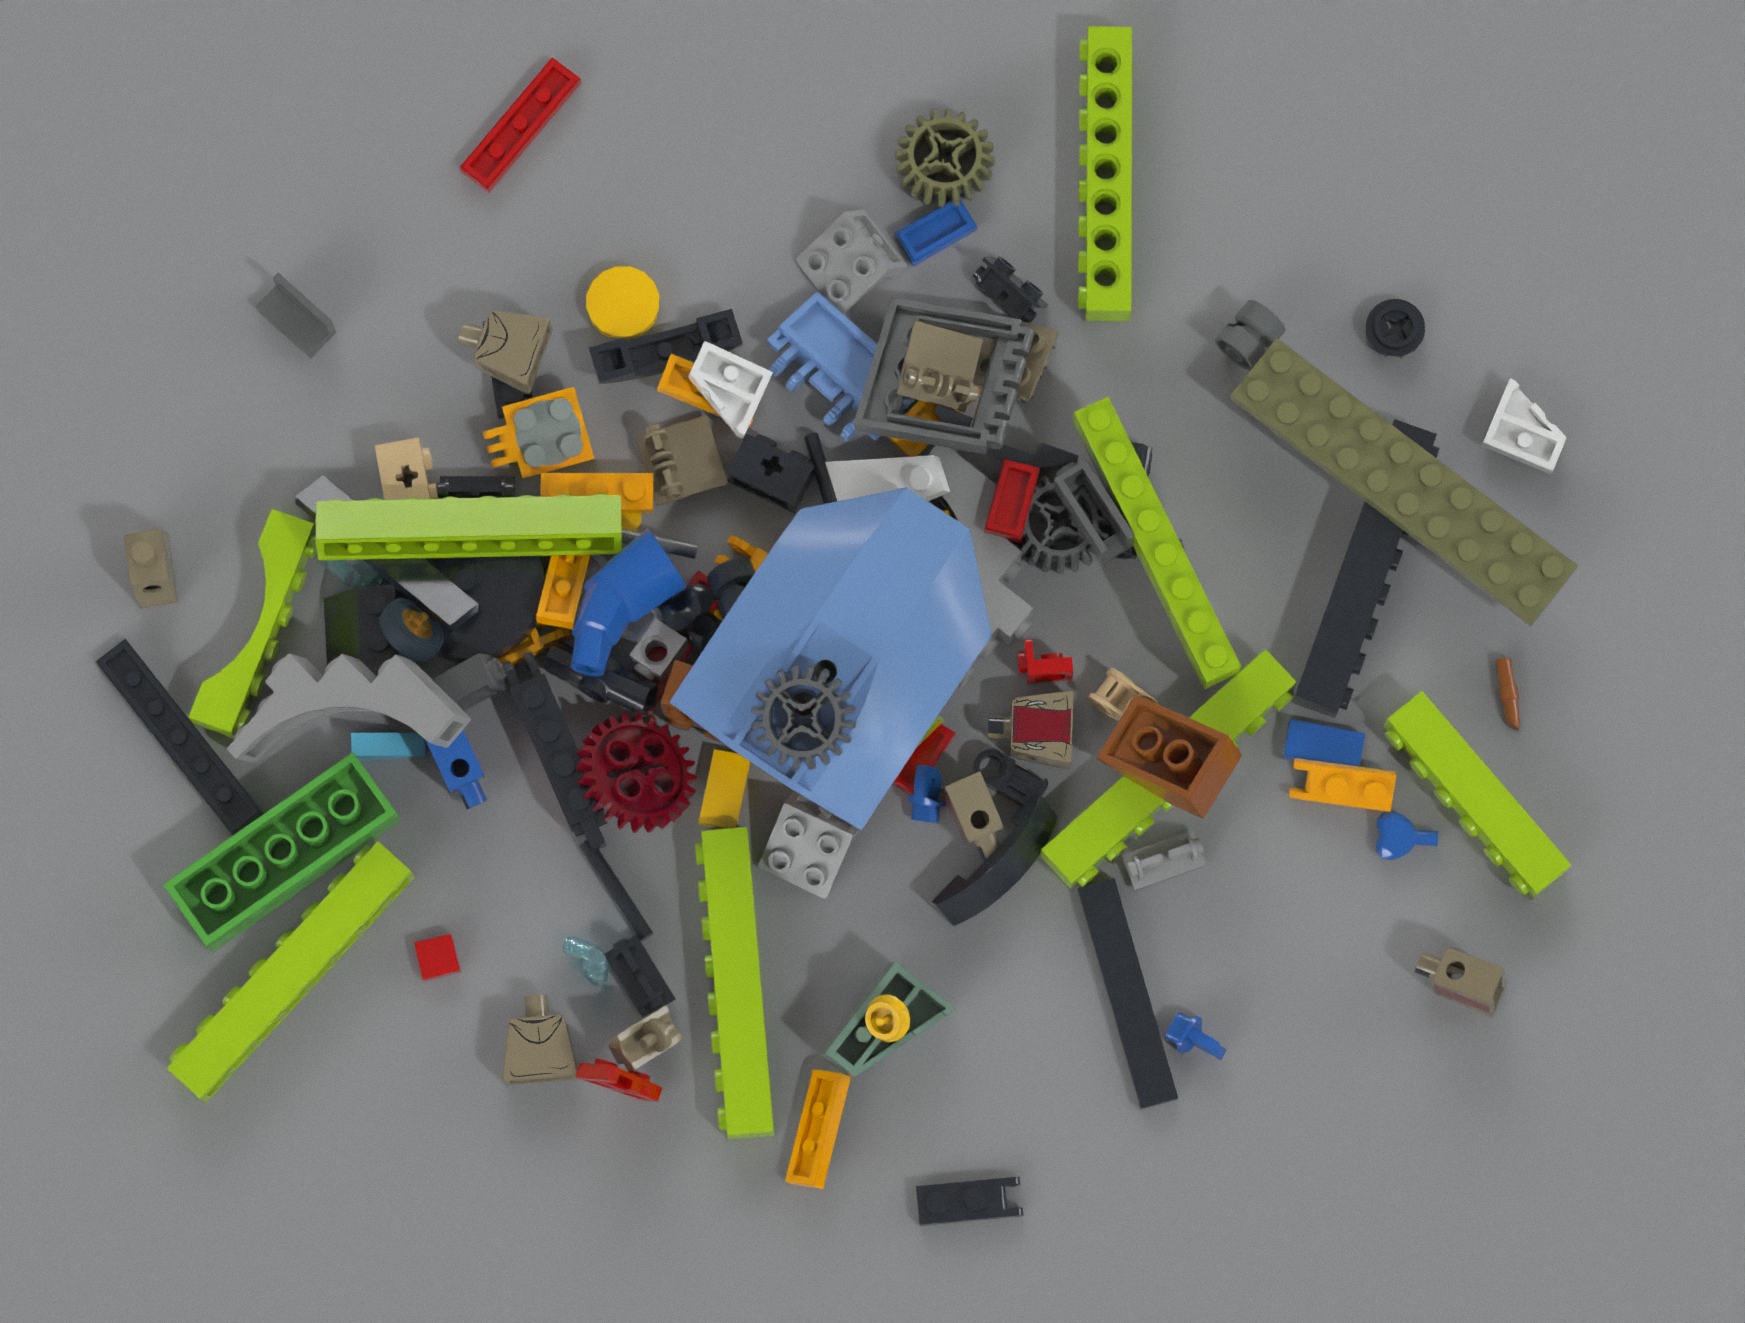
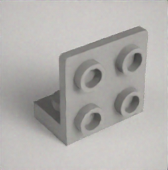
(850, 259)
(807, 845)

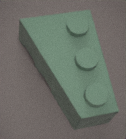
(856, 1049)

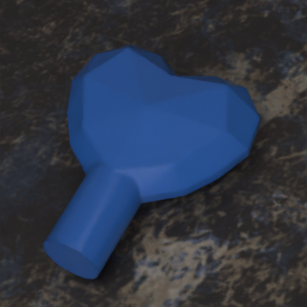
(1400, 836)

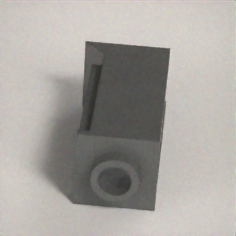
(1074, 477)
(473, 680)

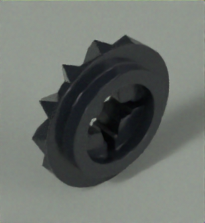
(1395, 311)

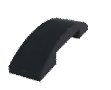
(649, 355)
(1044, 457)
(1003, 868)

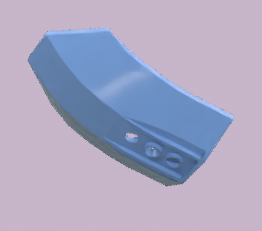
(884, 596)

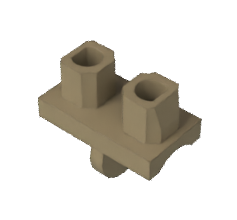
(645, 1039)

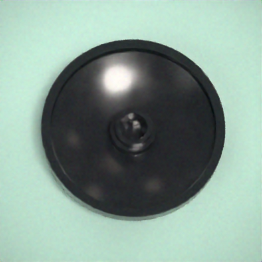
(507, 601)

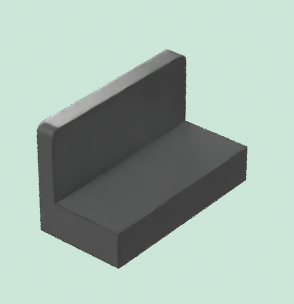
(296, 317)

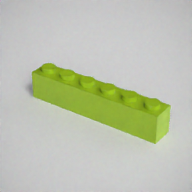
(1476, 796)

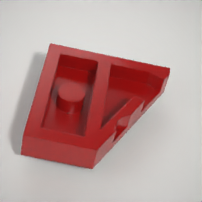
(616, 1079)

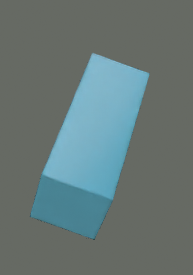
(387, 746)

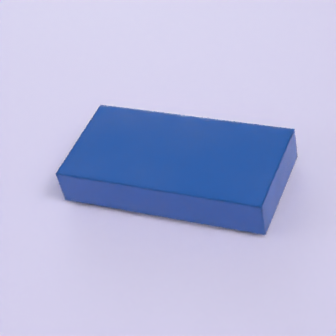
(935, 232)
(1323, 743)

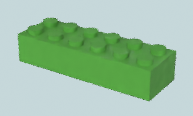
(282, 852)

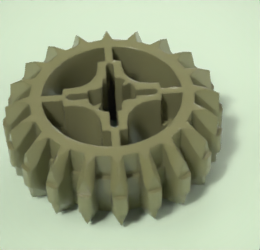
(967, 141)

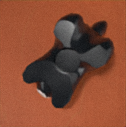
(691, 615)

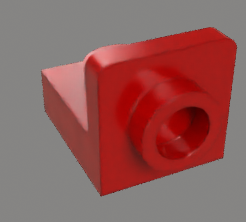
(1049, 669)

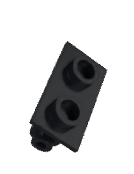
(1000, 278)
(476, 486)
(639, 975)

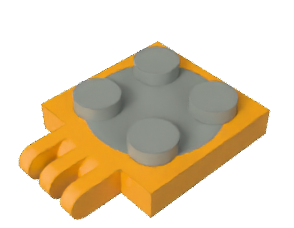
(542, 434)

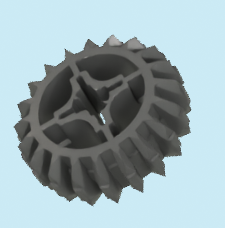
(1072, 534)
(790, 703)

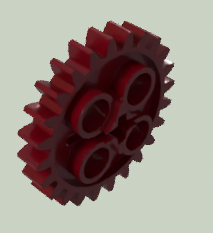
(628, 742)

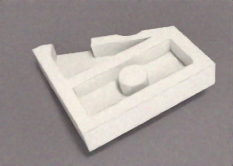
(729, 385)
(1524, 432)

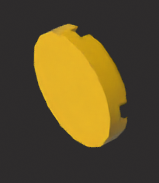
(623, 302)

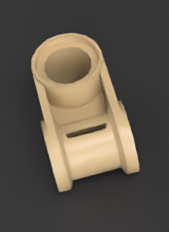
(1119, 700)

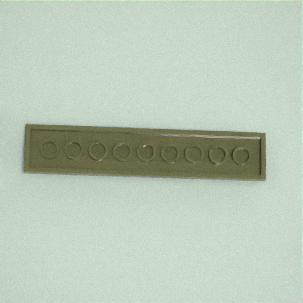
(1404, 482)

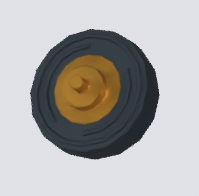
(411, 630)

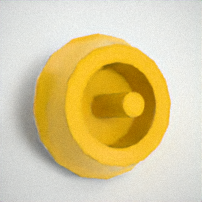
(887, 1018)

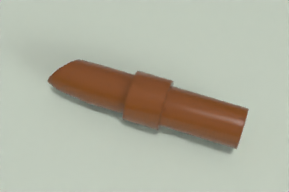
(1508, 693)

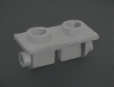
(1164, 859)

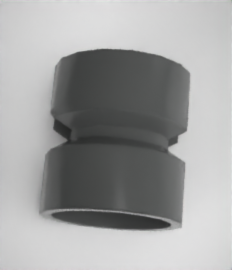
(1246, 339)

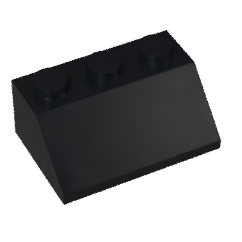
(354, 625)

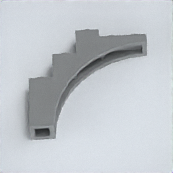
(996, 557)
(348, 686)

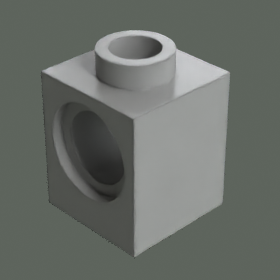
(658, 636)

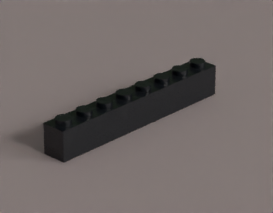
(1353, 602)

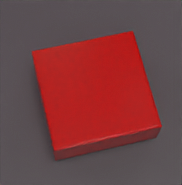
(437, 957)

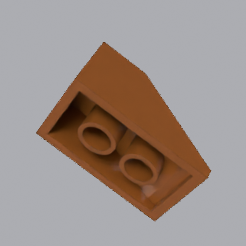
(1171, 755)

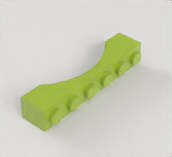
(227, 695)

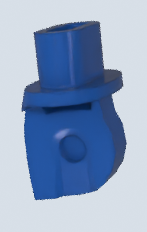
(926, 792)
(1187, 1033)

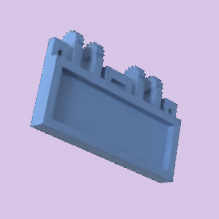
(836, 348)

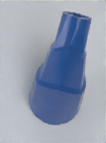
(619, 594)

